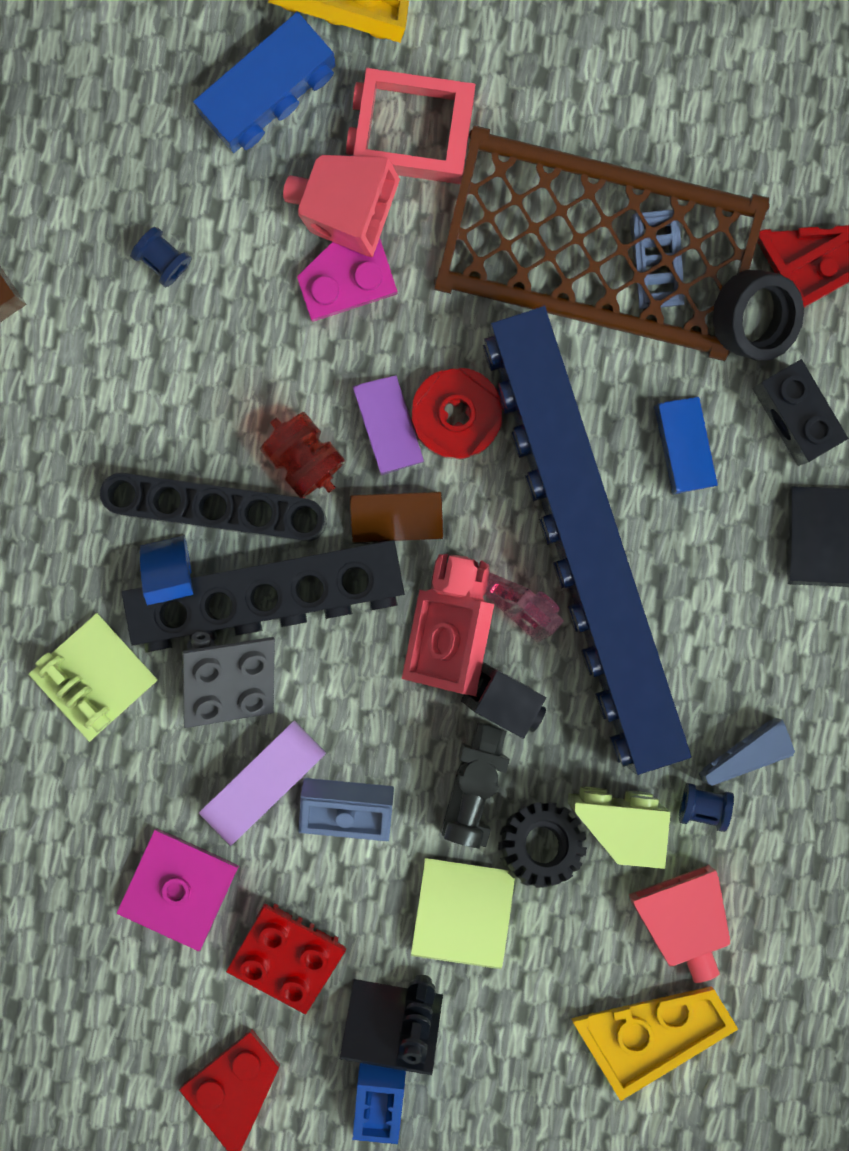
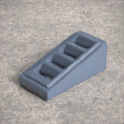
(641, 261)
(760, 748)

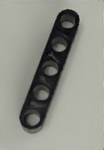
(192, 506)

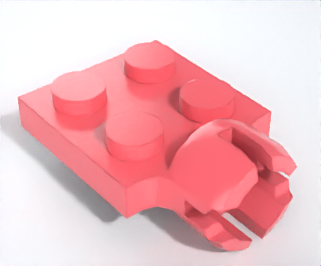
(450, 627)

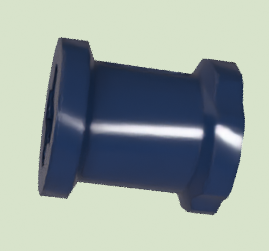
(160, 256)
(706, 807)

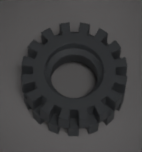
(569, 841)

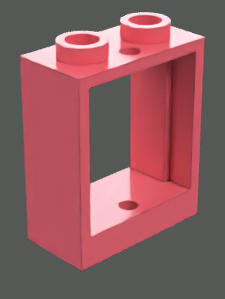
(407, 165)

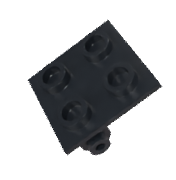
(393, 1025)

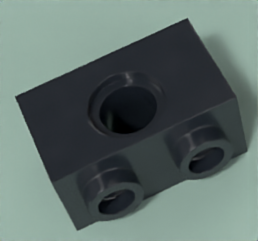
(800, 413)
(506, 702)

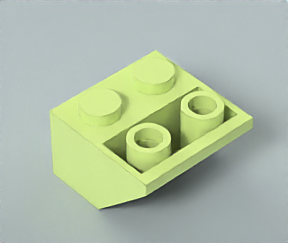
(628, 828)

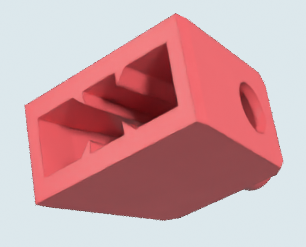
(345, 199)
(686, 920)

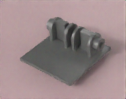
(227, 680)

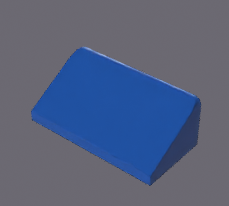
(685, 445)

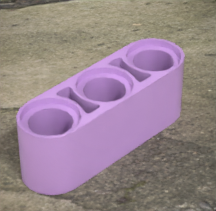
(262, 783)

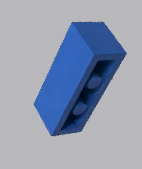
(266, 84)

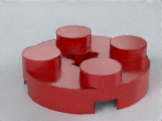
(482, 410)

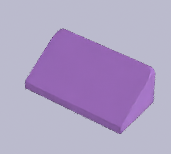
(388, 424)

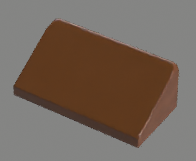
(396, 517)

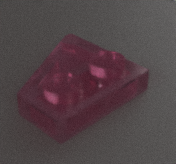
(529, 611)

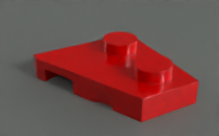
(810, 258)
(233, 1089)

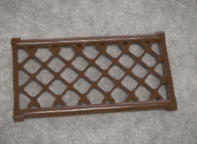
(738, 205)

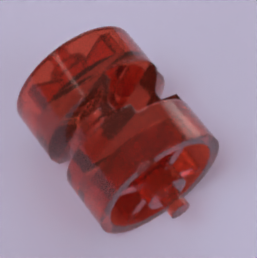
(305, 459)

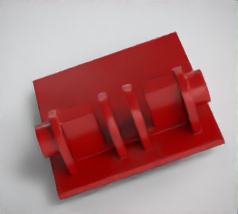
(286, 958)

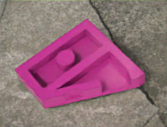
(345, 280)

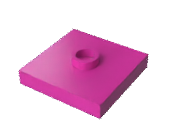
(177, 889)

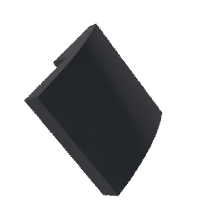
(818, 536)

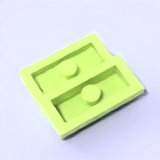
(463, 913)

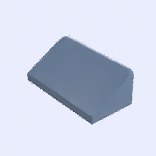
(346, 809)

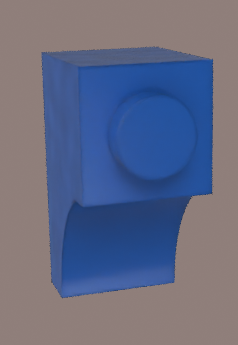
(378, 1104)

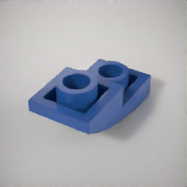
(165, 570)

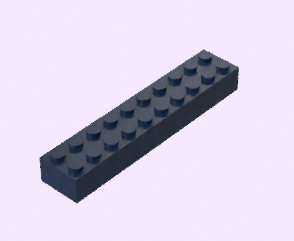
(587, 542)

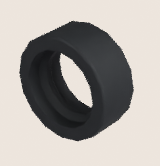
(786, 319)

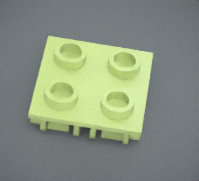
(92, 677)

